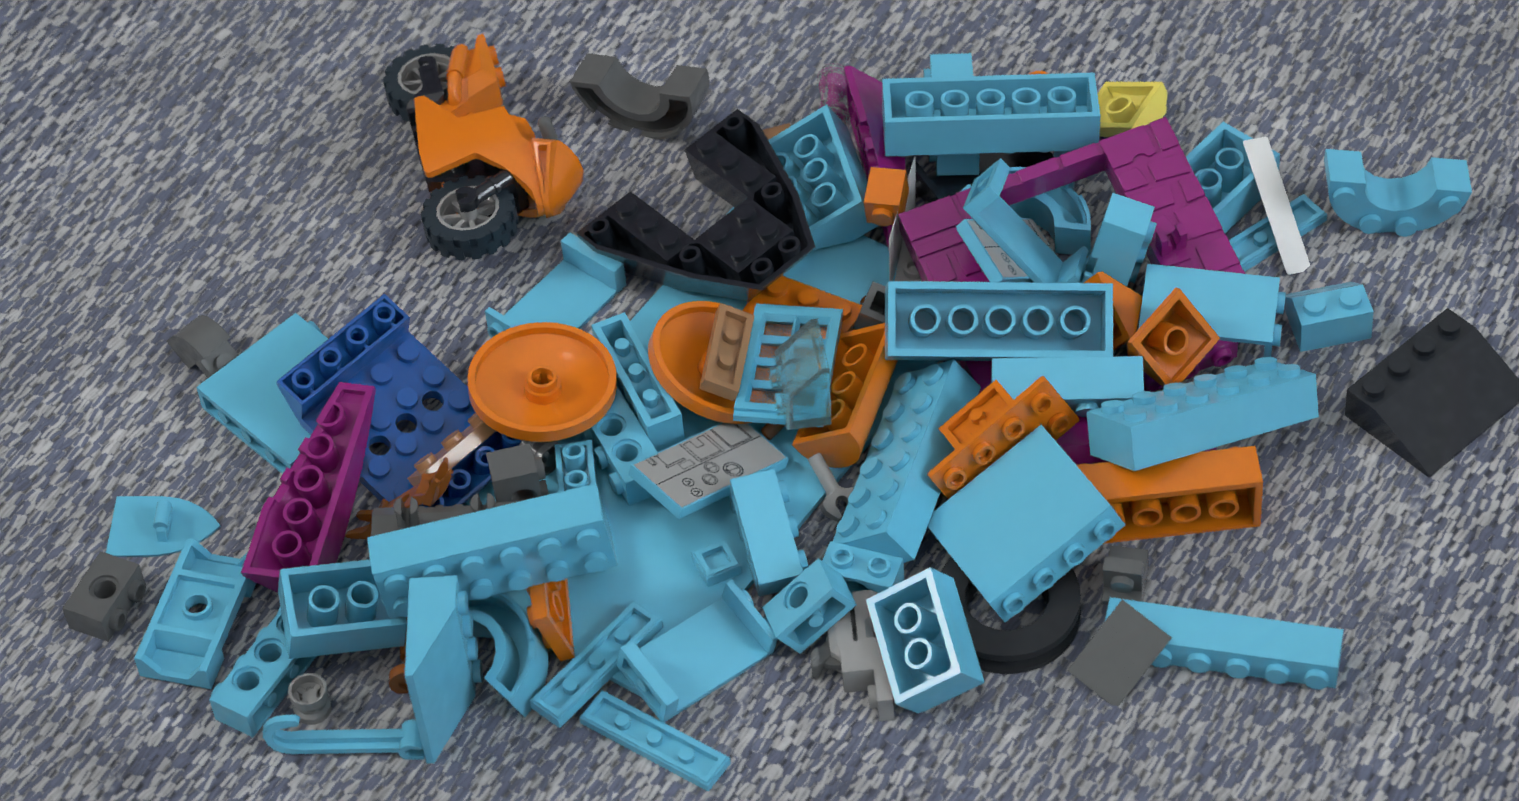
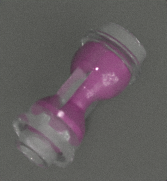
(833, 90)

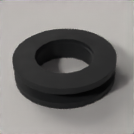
(1028, 646)

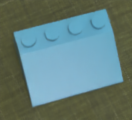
(826, 175)
(440, 659)

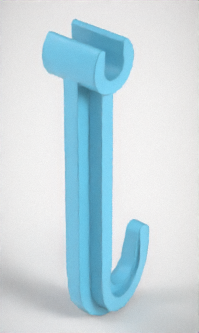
(402, 741)

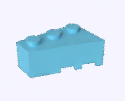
(1121, 240)
(767, 530)

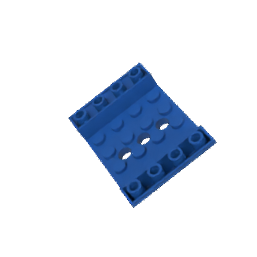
(384, 354)

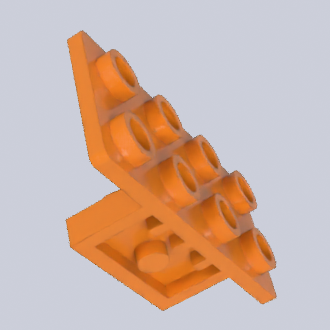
(993, 426)

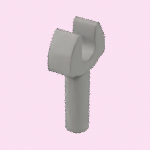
(831, 487)

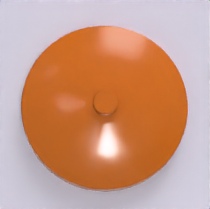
(678, 358)
(542, 381)

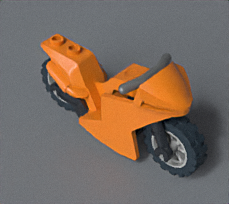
(473, 153)

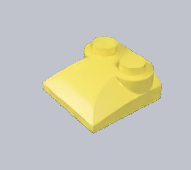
(1130, 105)

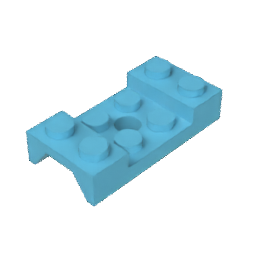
(186, 644)

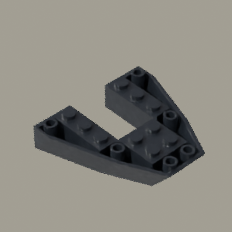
(739, 252)

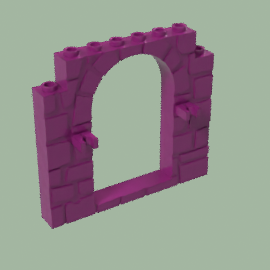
(1141, 166)

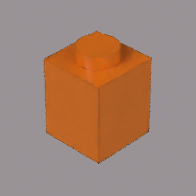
(885, 195)

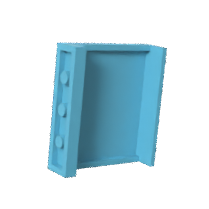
(249, 401)
(1024, 523)

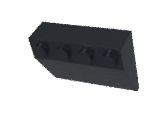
(1434, 393)

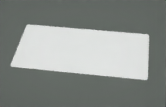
(895, 238)

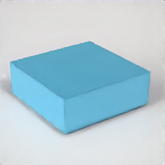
(716, 562)

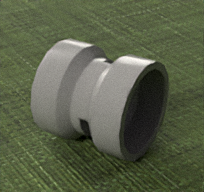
(310, 698)

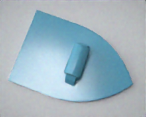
(156, 526)

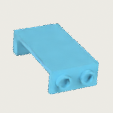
(1015, 235)
(568, 293)
(1233, 304)
(698, 653)

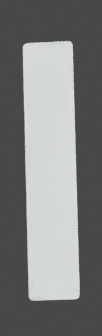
(1276, 205)

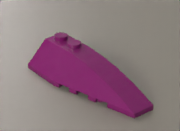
(866, 120)
(316, 495)

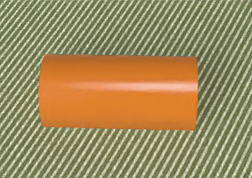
(856, 395)

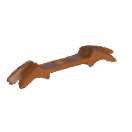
(426, 493)

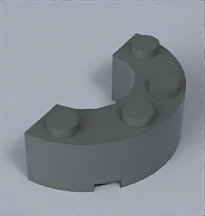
(631, 103)

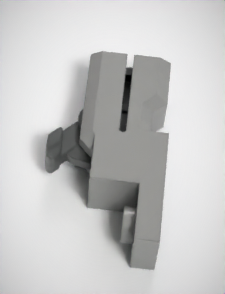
(855, 653)

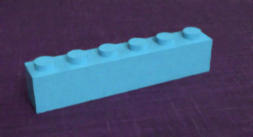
(1244, 645)

